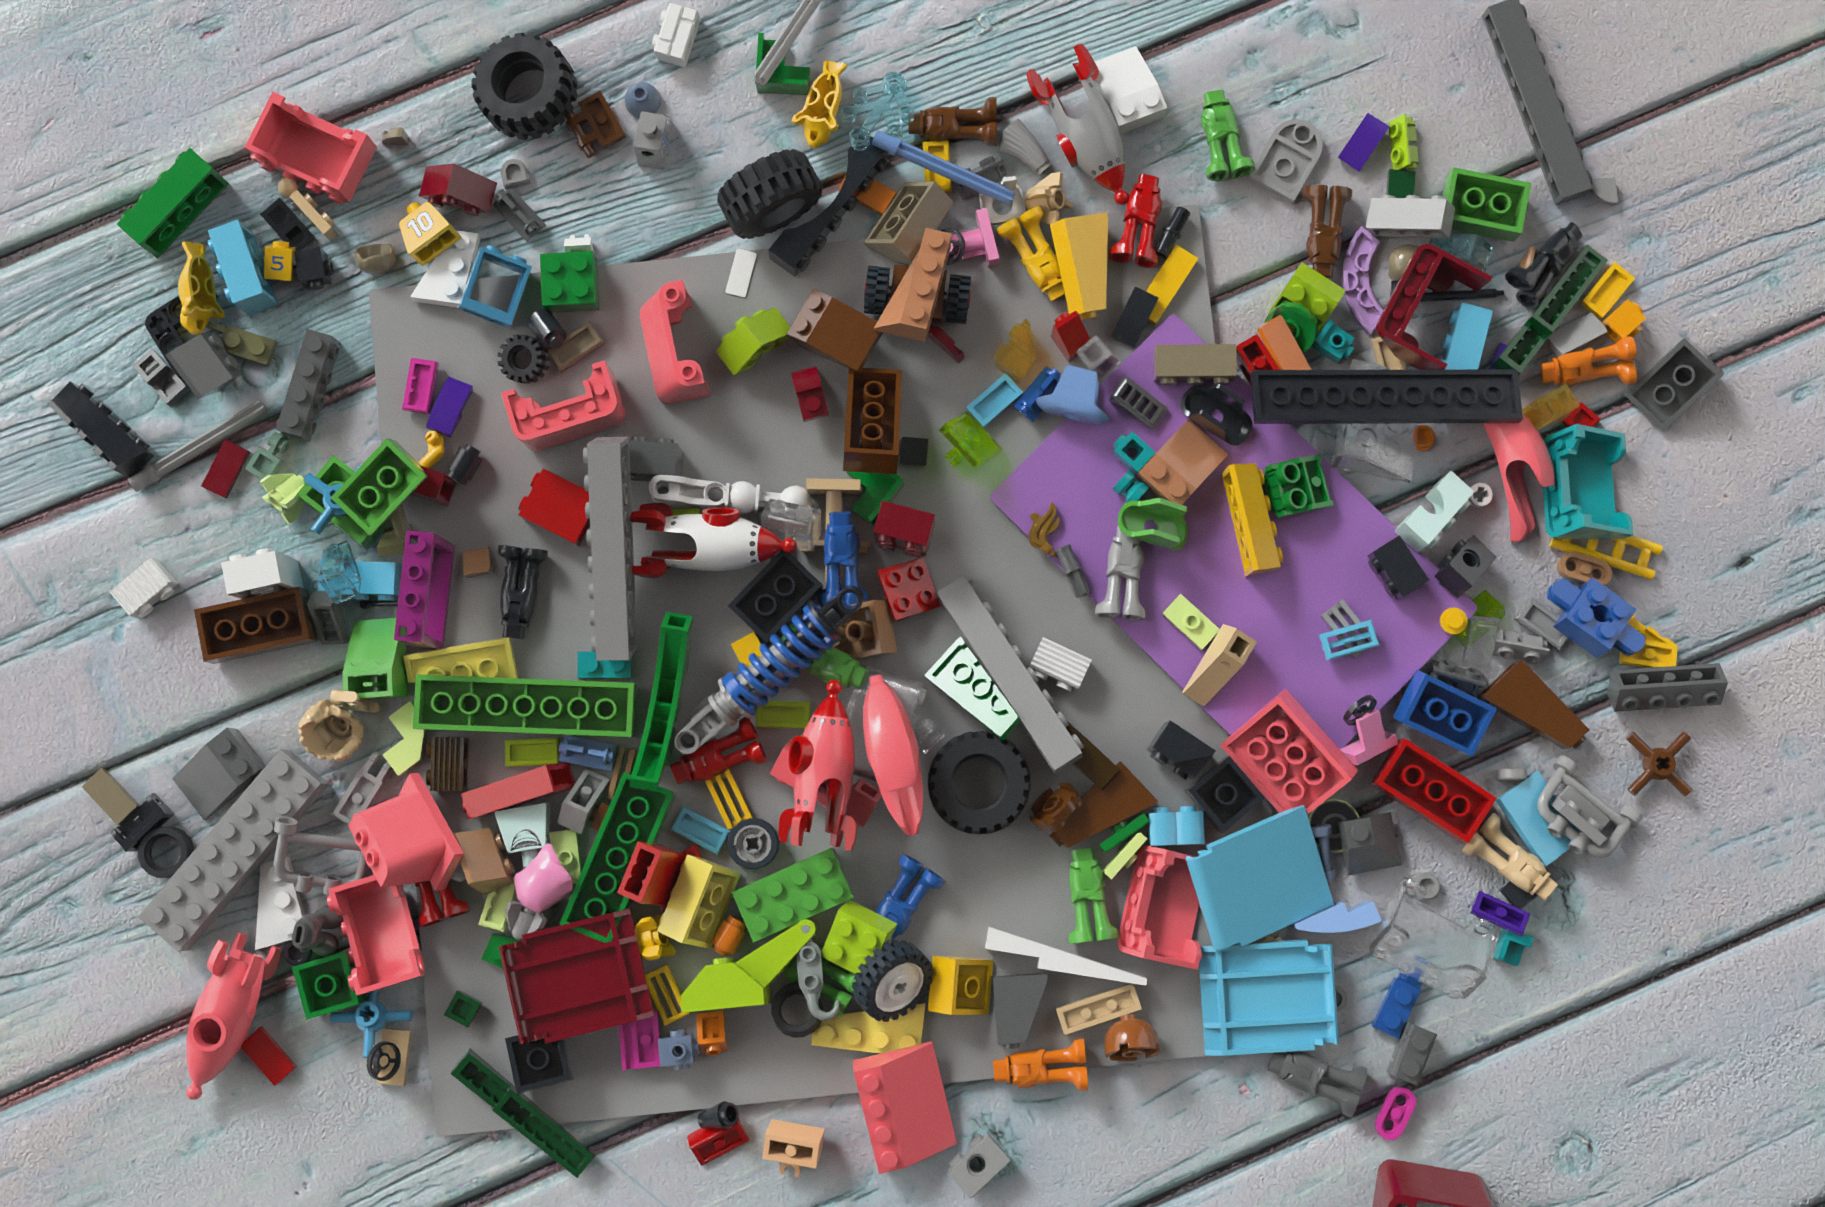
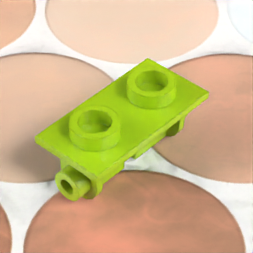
(1401, 132)

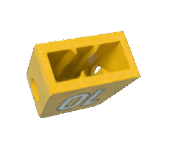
(426, 232)

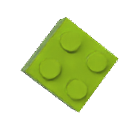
(856, 935)

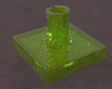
(969, 441)

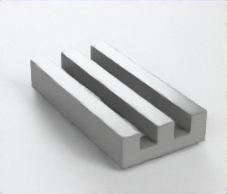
(1352, 617)

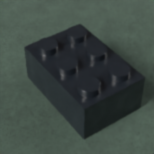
(775, 595)

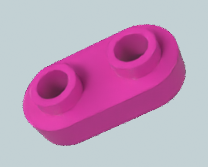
(1396, 1113)

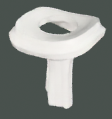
(1018, 203)

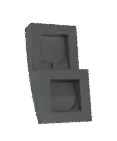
(161, 377)

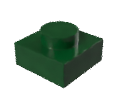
(463, 1008)

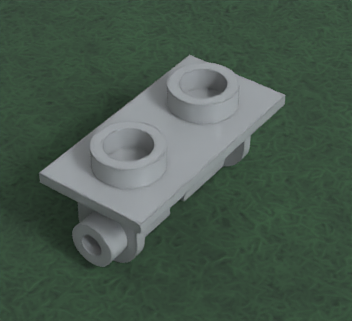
(1530, 649)

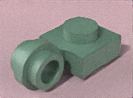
(266, 462)

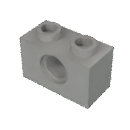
(973, 1180)

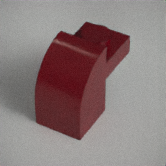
(810, 394)

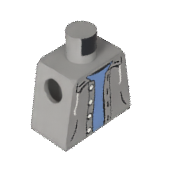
(652, 136)

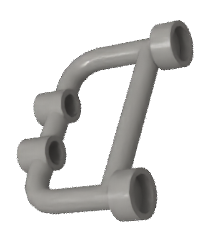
(1560, 826)
(305, 880)

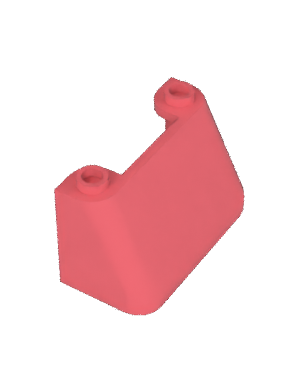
(672, 379)
(1160, 910)

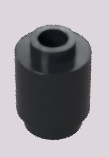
(464, 464)

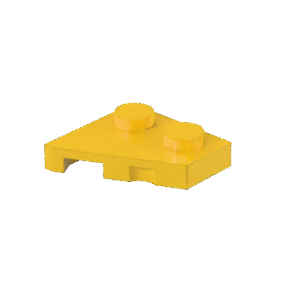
(1656, 650)

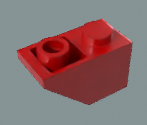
(1069, 334)

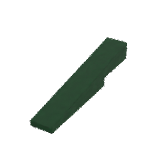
(1551, 311)
(522, 1113)

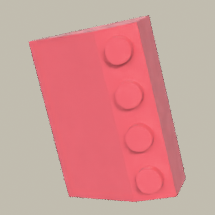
(1289, 756)
(904, 1106)

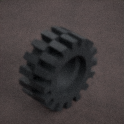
(509, 355)

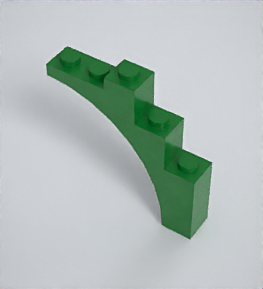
(665, 702)

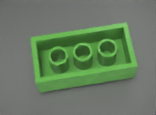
(793, 894)

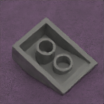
(1674, 383)
(219, 772)

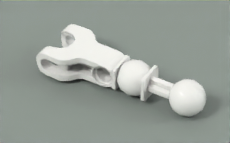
(740, 495)

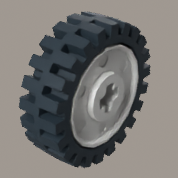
(892, 980)

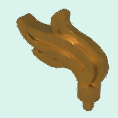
(1042, 528)

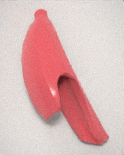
(1514, 448)
(893, 754)

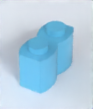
(1175, 827)

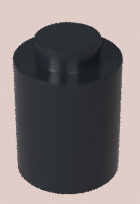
(547, 329)

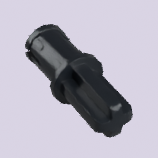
(1172, 232)

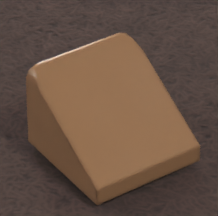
(477, 562)

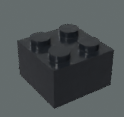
(1224, 794)
(537, 1063)

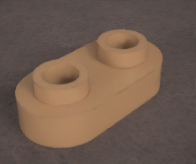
(1583, 567)

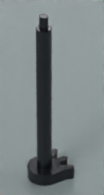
(1455, 295)

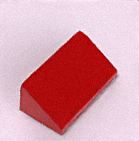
(713, 1143)

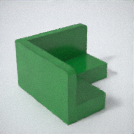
(785, 79)
(878, 488)

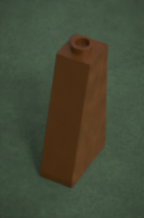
(1531, 703)
(1104, 808)

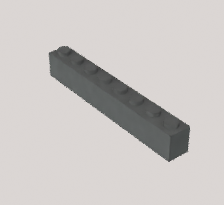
(1537, 101)

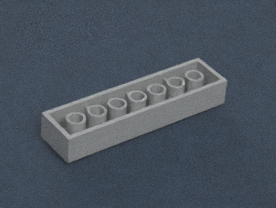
(611, 548)
(232, 851)

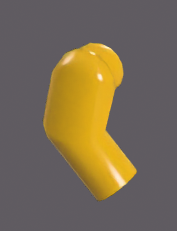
(435, 449)

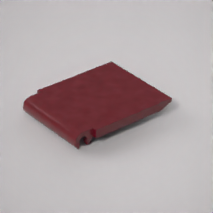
(573, 983)

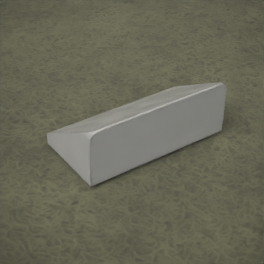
(1576, 334)

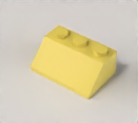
(698, 902)

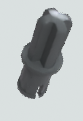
(1072, 571)

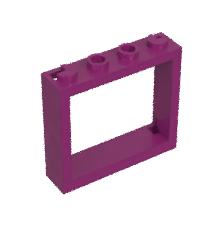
(424, 590)

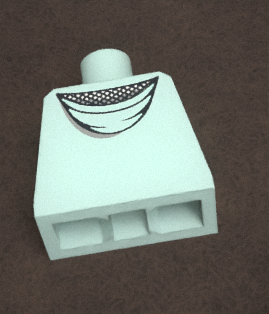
(525, 829)

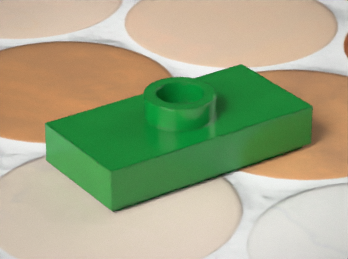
(1122, 831)

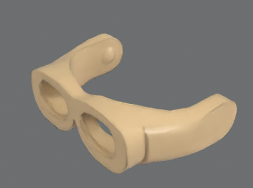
(341, 697)

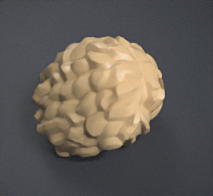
(330, 731)

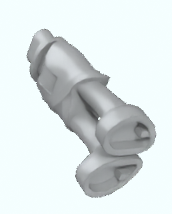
(1124, 561)

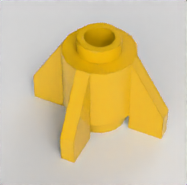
(650, 942)

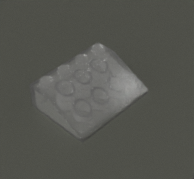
(1376, 448)

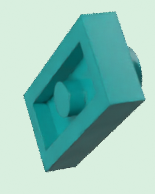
(591, 668)

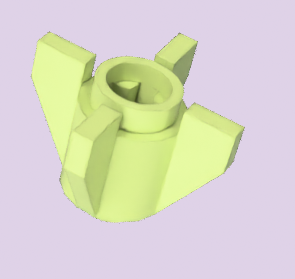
(284, 494)

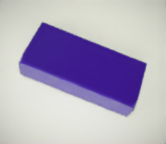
(1500, 913)

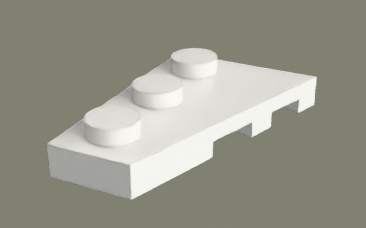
(448, 273)
(277, 907)

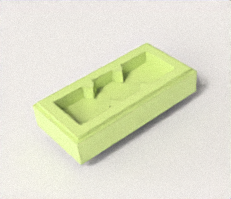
(1190, 621)
(567, 849)
(1125, 856)
(494, 909)

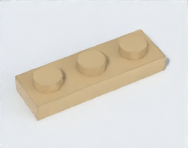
(1098, 1008)

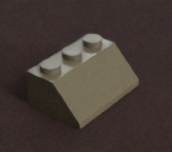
(903, 223)

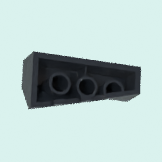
(101, 429)

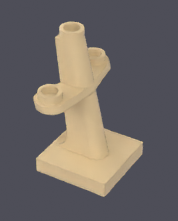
(834, 491)

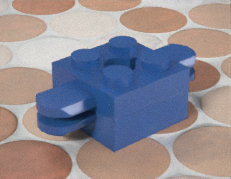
(1586, 626)

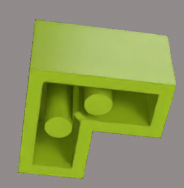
(753, 339)

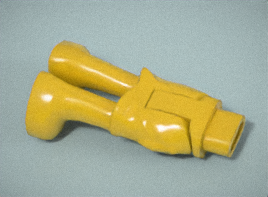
(1042, 265)

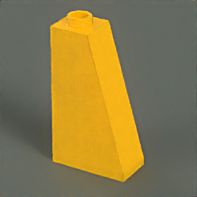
(1082, 261)

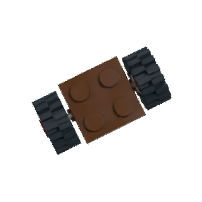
(878, 290)

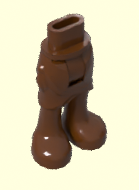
(943, 124)
(1325, 241)

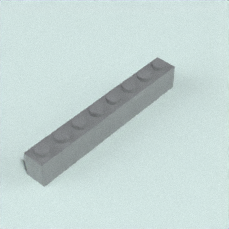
(1010, 675)

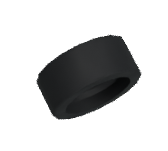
(145, 850)
(776, 1011)

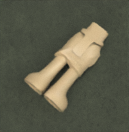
(1521, 869)

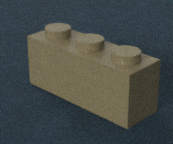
(1194, 364)

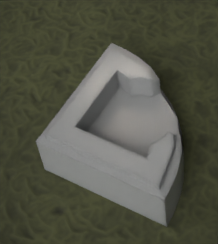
(1605, 190)

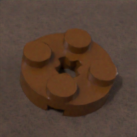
(1055, 807)

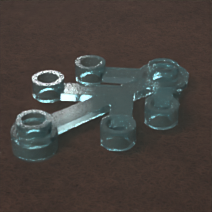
(892, 86)

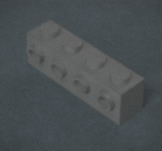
(308, 385)
(1667, 687)

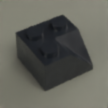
(1180, 750)

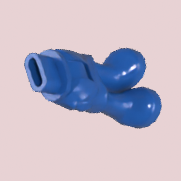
(841, 547)
(899, 910)

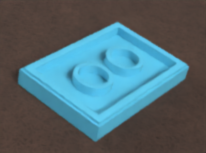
(1521, 809)

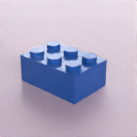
(1444, 713)

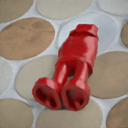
(1143, 209)
(708, 760)
(450, 904)

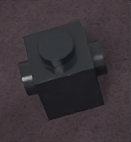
(313, 268)

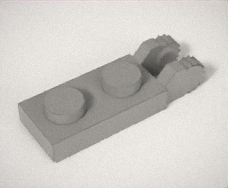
(362, 790)

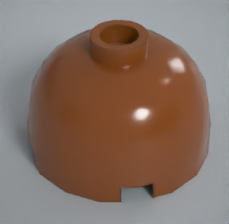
(1131, 1039)

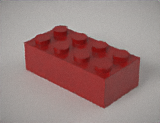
(1433, 791)

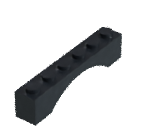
(797, 244)

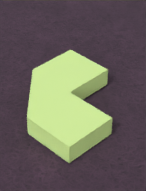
(410, 749)

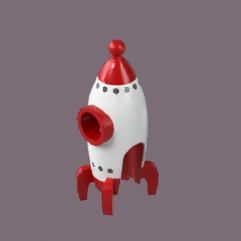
(720, 536)

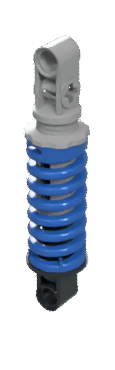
(771, 669)

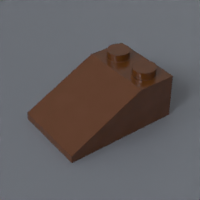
(834, 331)

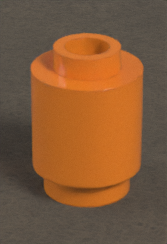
(729, 936)

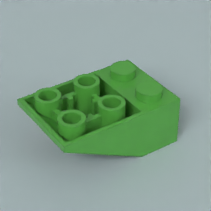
(375, 661)

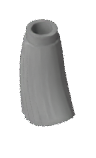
(1020, 143)

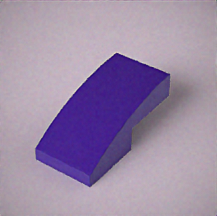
(1363, 142)
(449, 406)

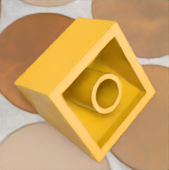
(960, 985)

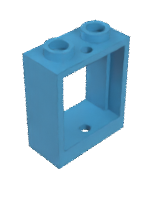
(485, 311)

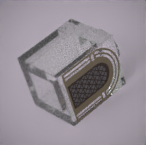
(1098, 356)

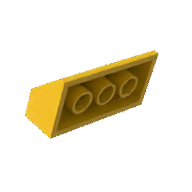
(1251, 519)

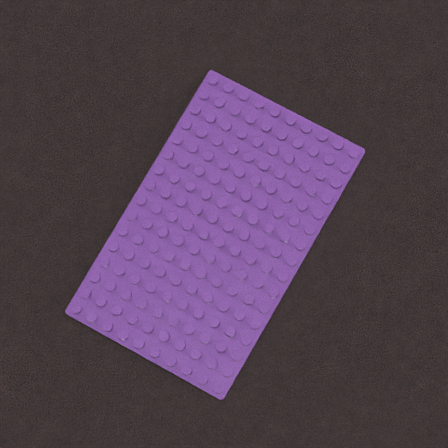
(1279, 608)

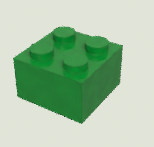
(569, 281)
(325, 985)

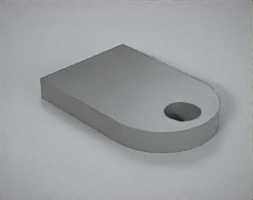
(1286, 160)

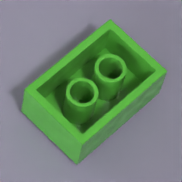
(1487, 203)

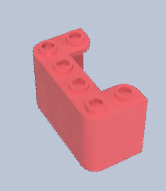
(310, 149)
(570, 419)

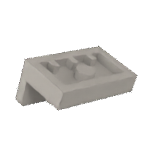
(1581, 813)

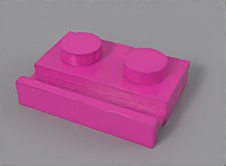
(640, 1043)

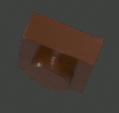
(598, 815)

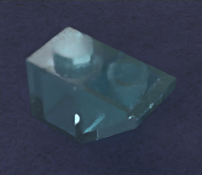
(1467, 247)
(339, 572)

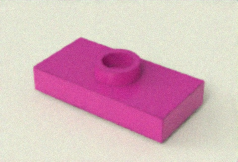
(420, 386)

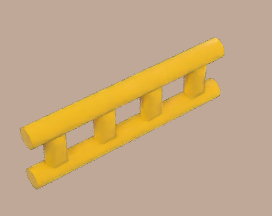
(1615, 560)

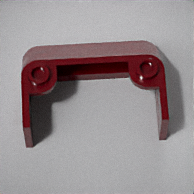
(1426, 269)

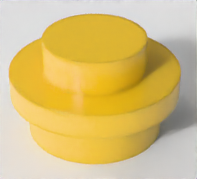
(1453, 620)

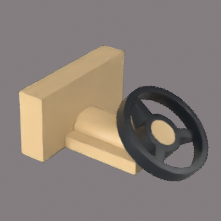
(390, 1057)

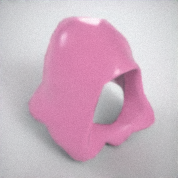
(543, 881)

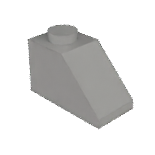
(581, 800)

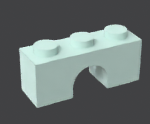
(1448, 497)

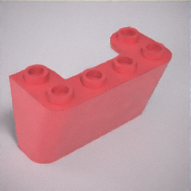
(378, 933)

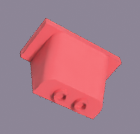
(407, 838)

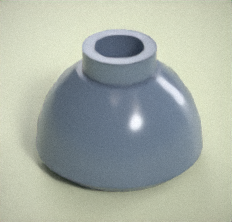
(642, 98)

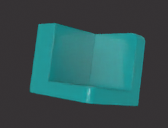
(1511, 946)

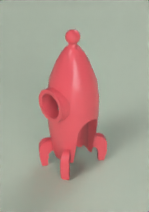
(225, 1009)

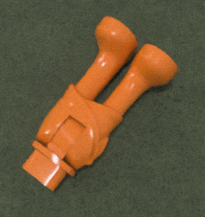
(1577, 366)
(1028, 1067)

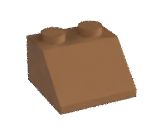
(484, 860)

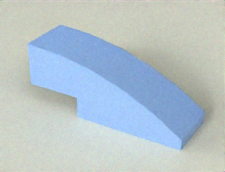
(1340, 919)

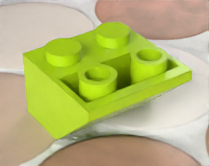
(1313, 292)

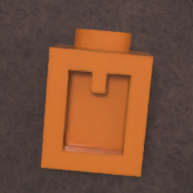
(711, 1033)

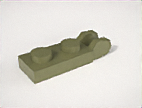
(245, 344)

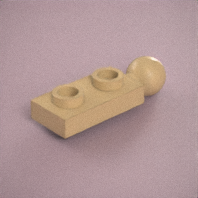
(290, 189)

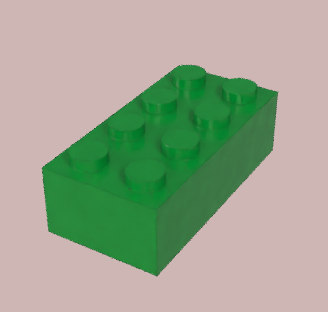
(172, 203)

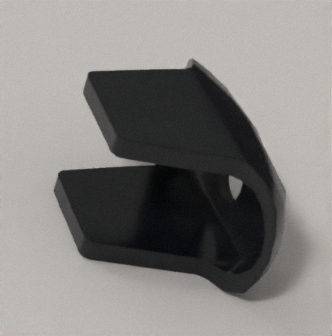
(1236, 422)

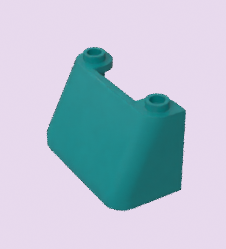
(1583, 489)

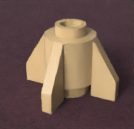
(1048, 197)

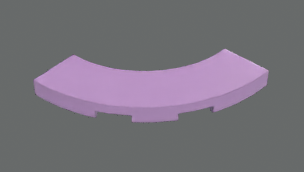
(1356, 280)

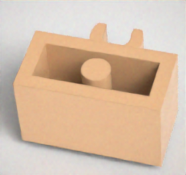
(793, 1145)

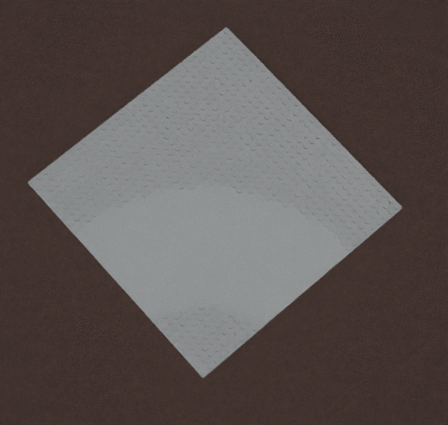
(758, 436)

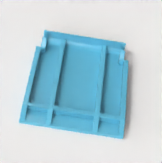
(1260, 879)
(1268, 997)

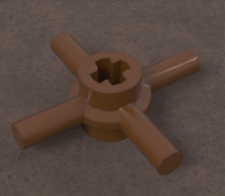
(1668, 764)

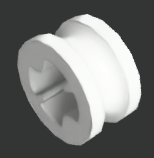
(1488, 495)

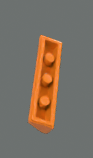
(1282, 345)

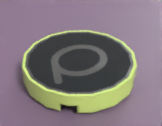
(1330, 813)

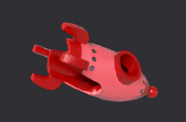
(817, 756)

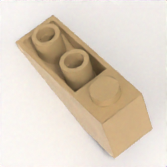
(1219, 664)

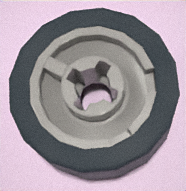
(767, 843)

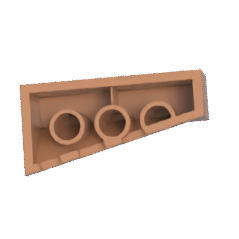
(915, 298)

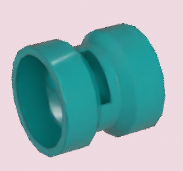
(1135, 491)

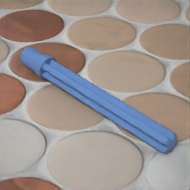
(897, 147)

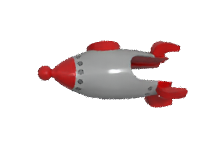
(1091, 140)

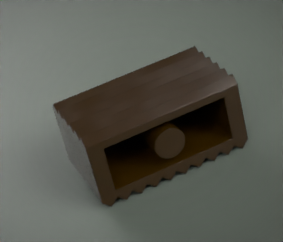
(448, 764)

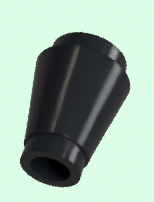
(719, 1116)

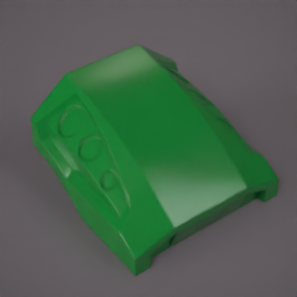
(1296, 486)

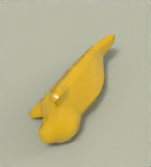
(822, 106)
(197, 290)

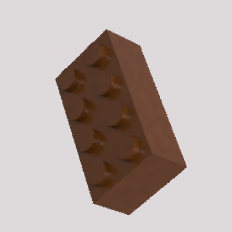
(872, 421)
(255, 625)

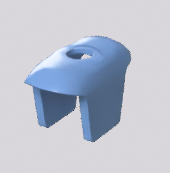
(1075, 397)

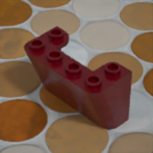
(1407, 1182)

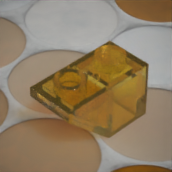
(1018, 354)
(1551, 407)

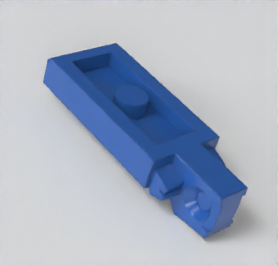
(1397, 1004)

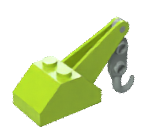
(748, 980)

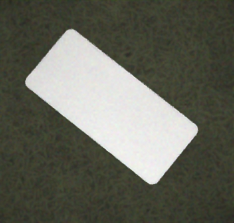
(741, 273)

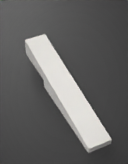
(1057, 959)

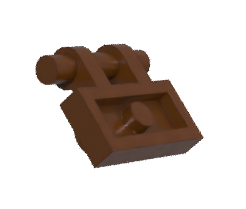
(602, 121)

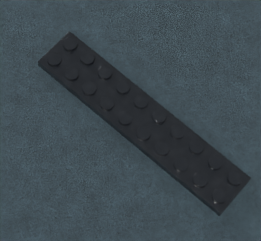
(1386, 396)

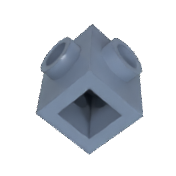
(668, 1049)

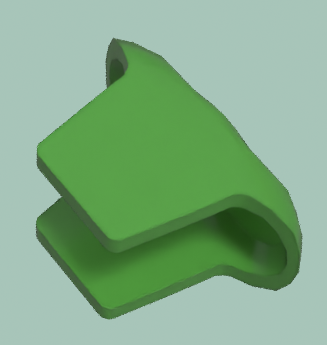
(1167, 515)

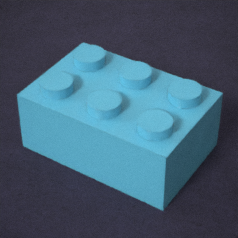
(241, 268)

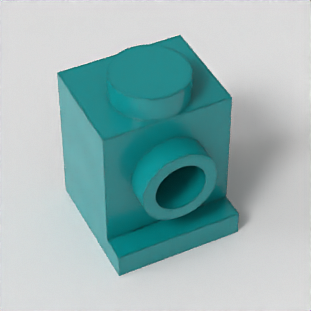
(1325, 345)
(1142, 450)

